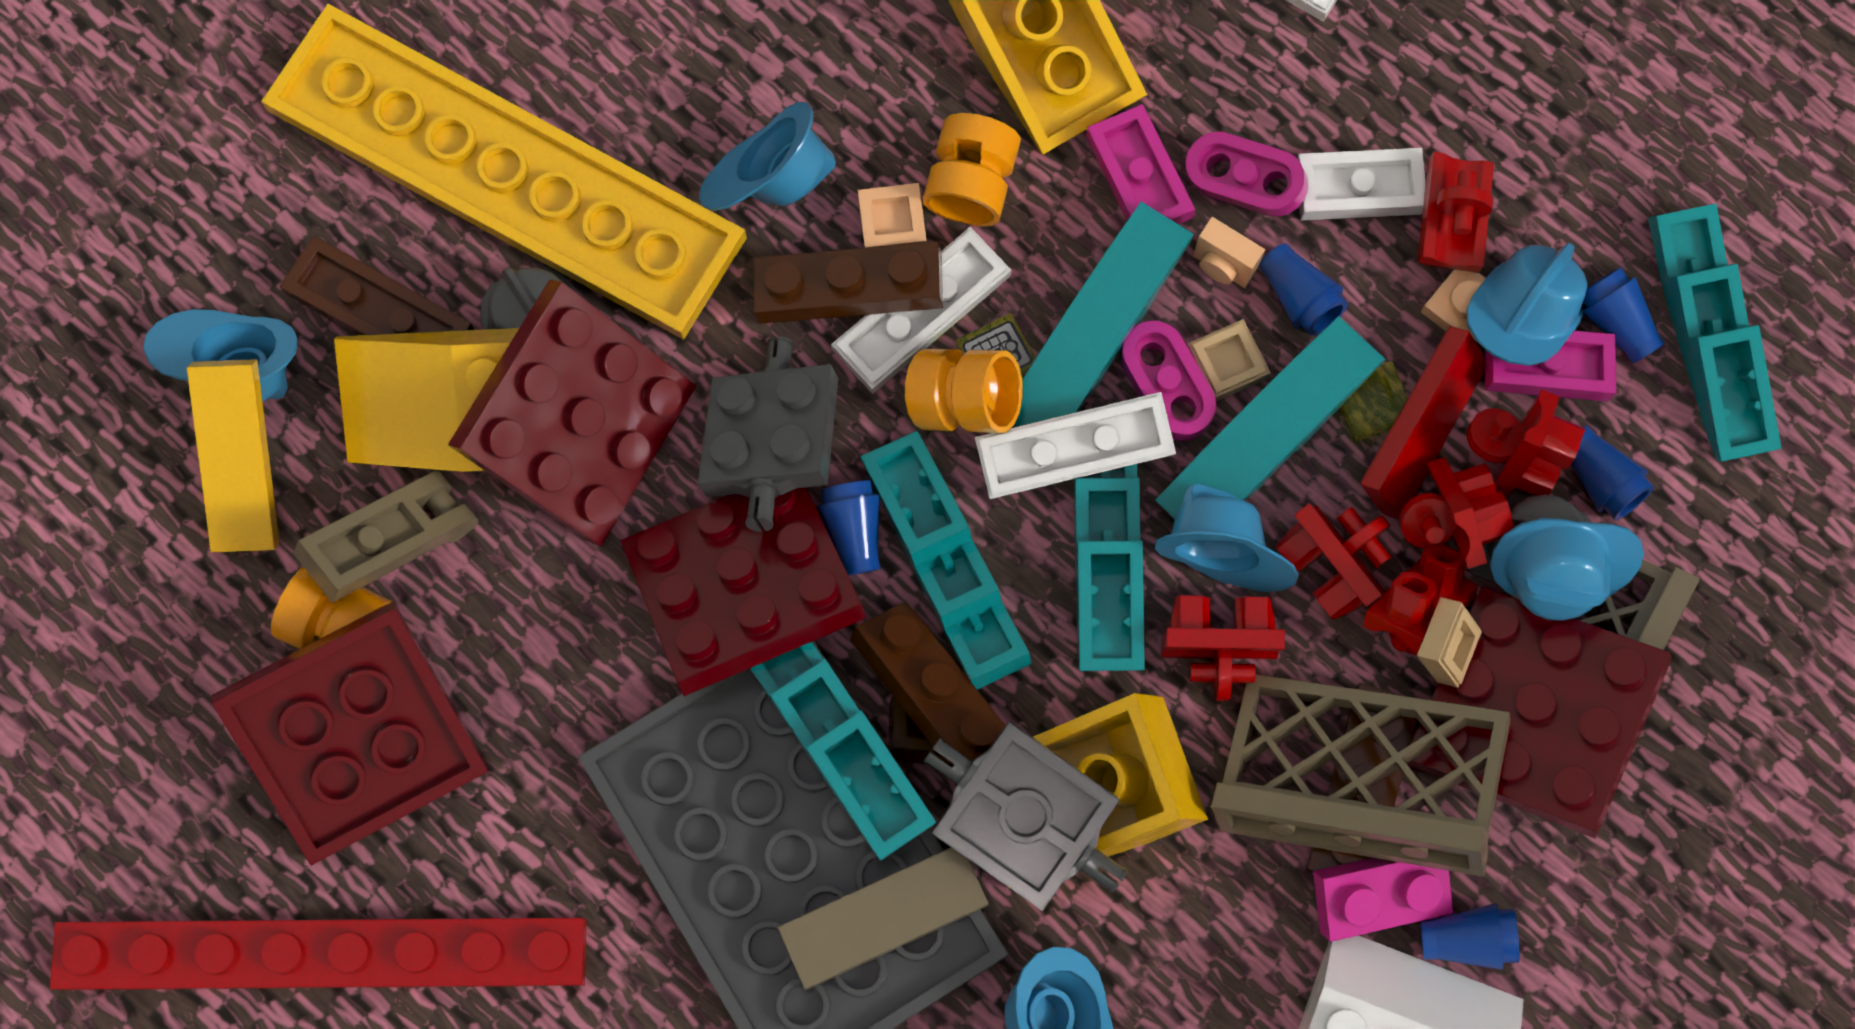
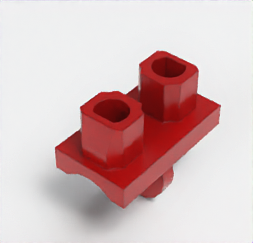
(1455, 213)
(1530, 449)
(1466, 511)
(1317, 536)
(1414, 595)
(1250, 638)

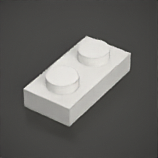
(1363, 184)

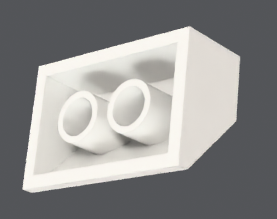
(1384, 988)

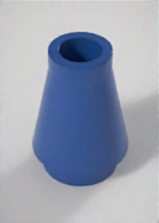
(1304, 291)
(1620, 309)
(1609, 476)
(853, 524)
(1473, 937)

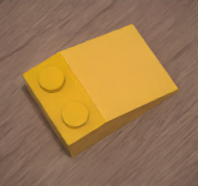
(1052, 62)
(412, 392)
(1139, 759)

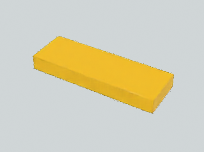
(233, 455)

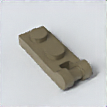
(383, 536)

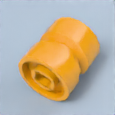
(974, 161)
(964, 389)
(308, 615)

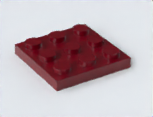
(573, 413)
(740, 594)
(1572, 706)
(350, 733)

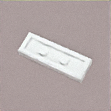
(888, 341)
(1075, 445)

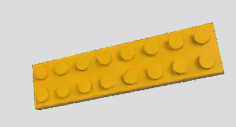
(505, 171)

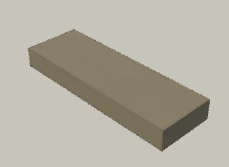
(882, 917)

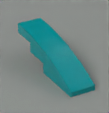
(1102, 315)
(1714, 333)
(1280, 416)
(946, 560)
(1109, 571)
(844, 749)

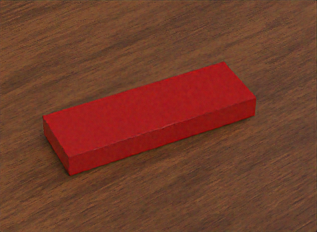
(1424, 422)

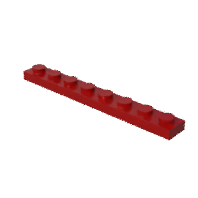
(319, 954)

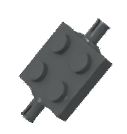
(769, 432)
(1025, 815)

